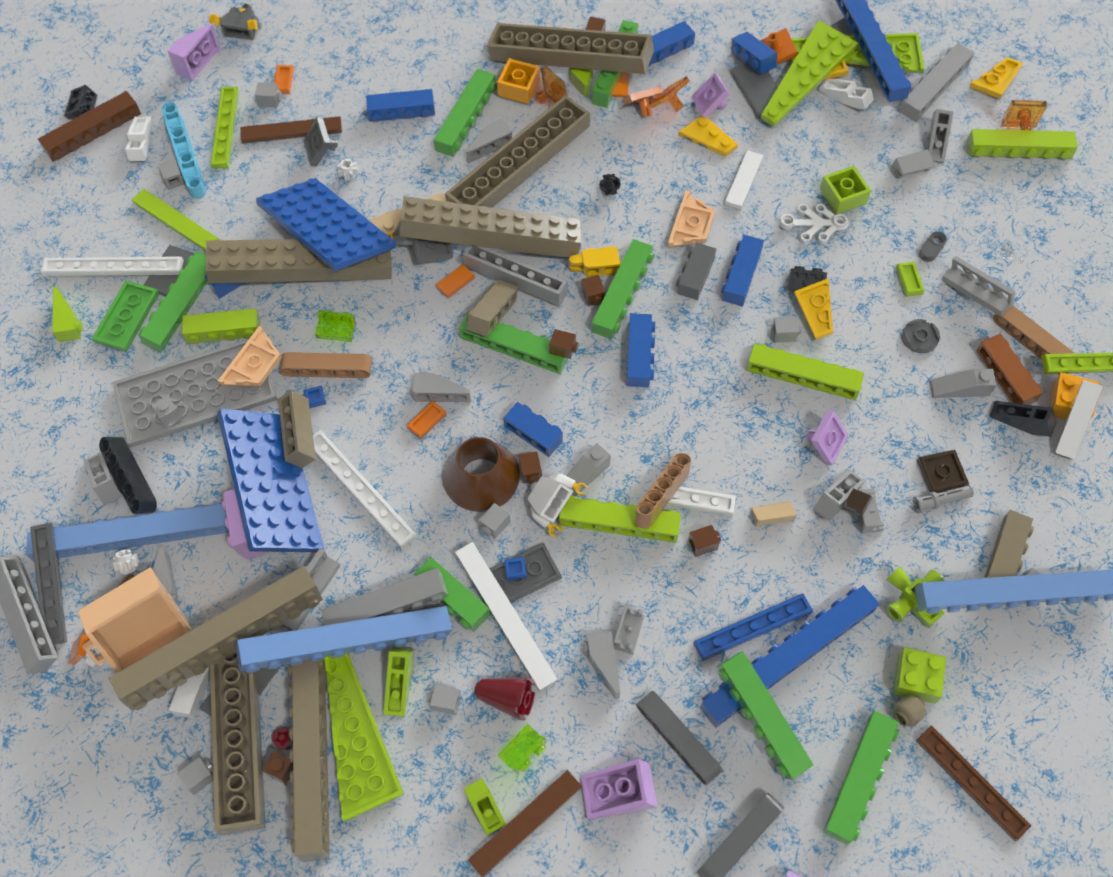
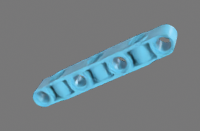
(183, 150)

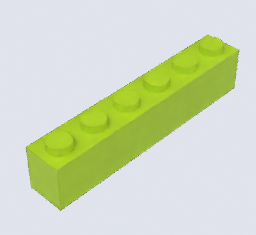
(1022, 143)
(805, 371)
(617, 519)

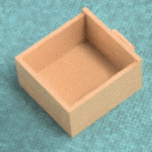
(132, 621)

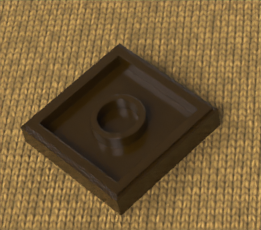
(942, 471)

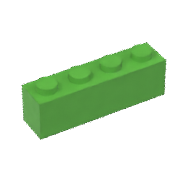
(460, 600)

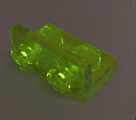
(335, 326)
(523, 749)

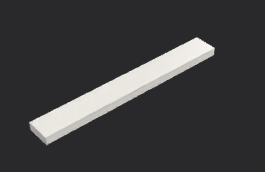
(112, 266)
(362, 490)
(506, 616)

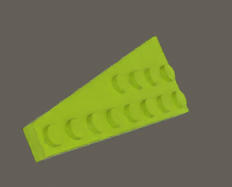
(904, 46)
(816, 60)
(362, 761)

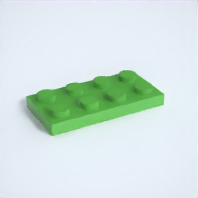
(125, 316)

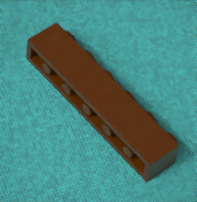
(89, 126)

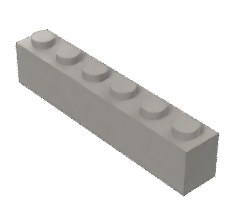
(936, 82)
(517, 273)
(390, 599)
(24, 617)

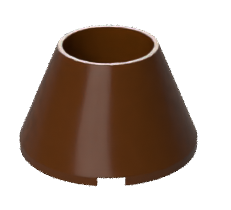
(481, 491)

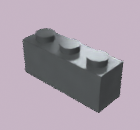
(696, 271)

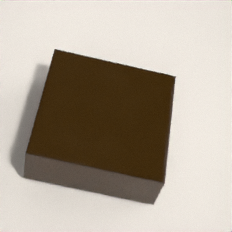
(858, 501)

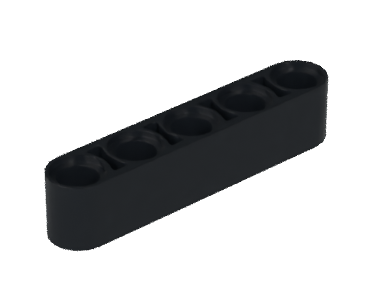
(128, 475)

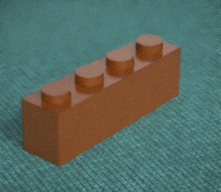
(1009, 370)

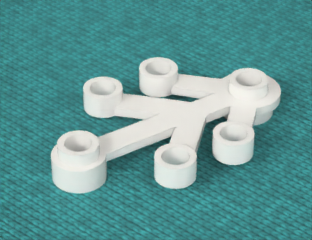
(815, 223)

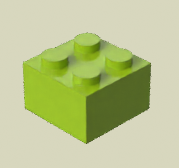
(845, 190)
(920, 675)

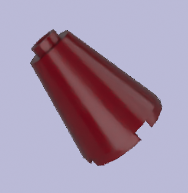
(507, 695)

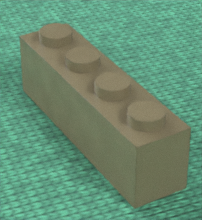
(492, 308)
(296, 429)
(1010, 545)

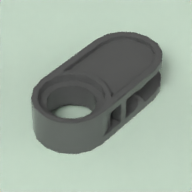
(930, 249)

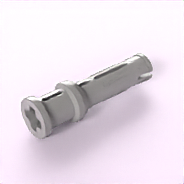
(934, 500)

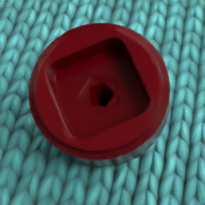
(281, 739)

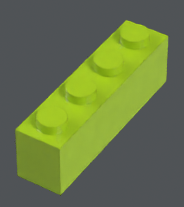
(220, 326)

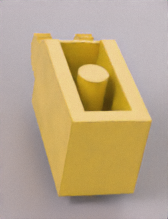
(596, 261)

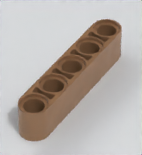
(1029, 333)
(326, 365)
(662, 490)

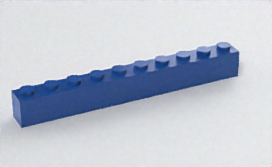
(876, 49)
(796, 649)

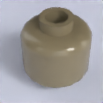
(909, 710)

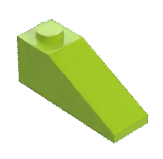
(64, 321)
(398, 680)

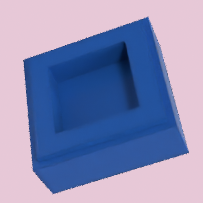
(315, 396)
(515, 568)

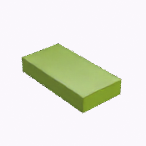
(910, 279)

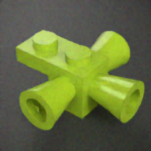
(908, 599)

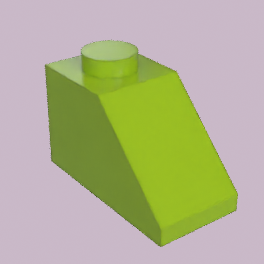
(581, 79)
(484, 806)

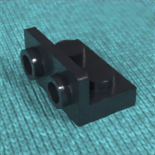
(80, 101)
(802, 278)

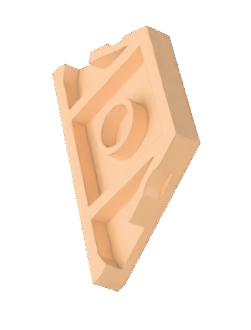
(691, 223)
(252, 362)

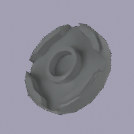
(920, 336)

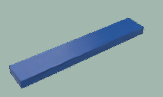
(753, 627)

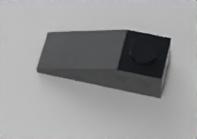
(1028, 418)

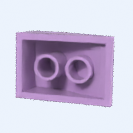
(193, 52)
(619, 790)

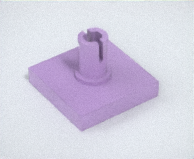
(711, 95)
(828, 437)

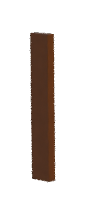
(286, 130)
(973, 783)
(524, 823)

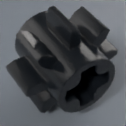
(609, 184)

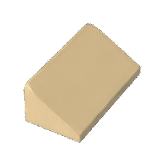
(773, 513)

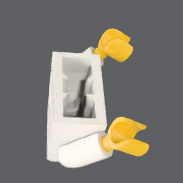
(549, 498)

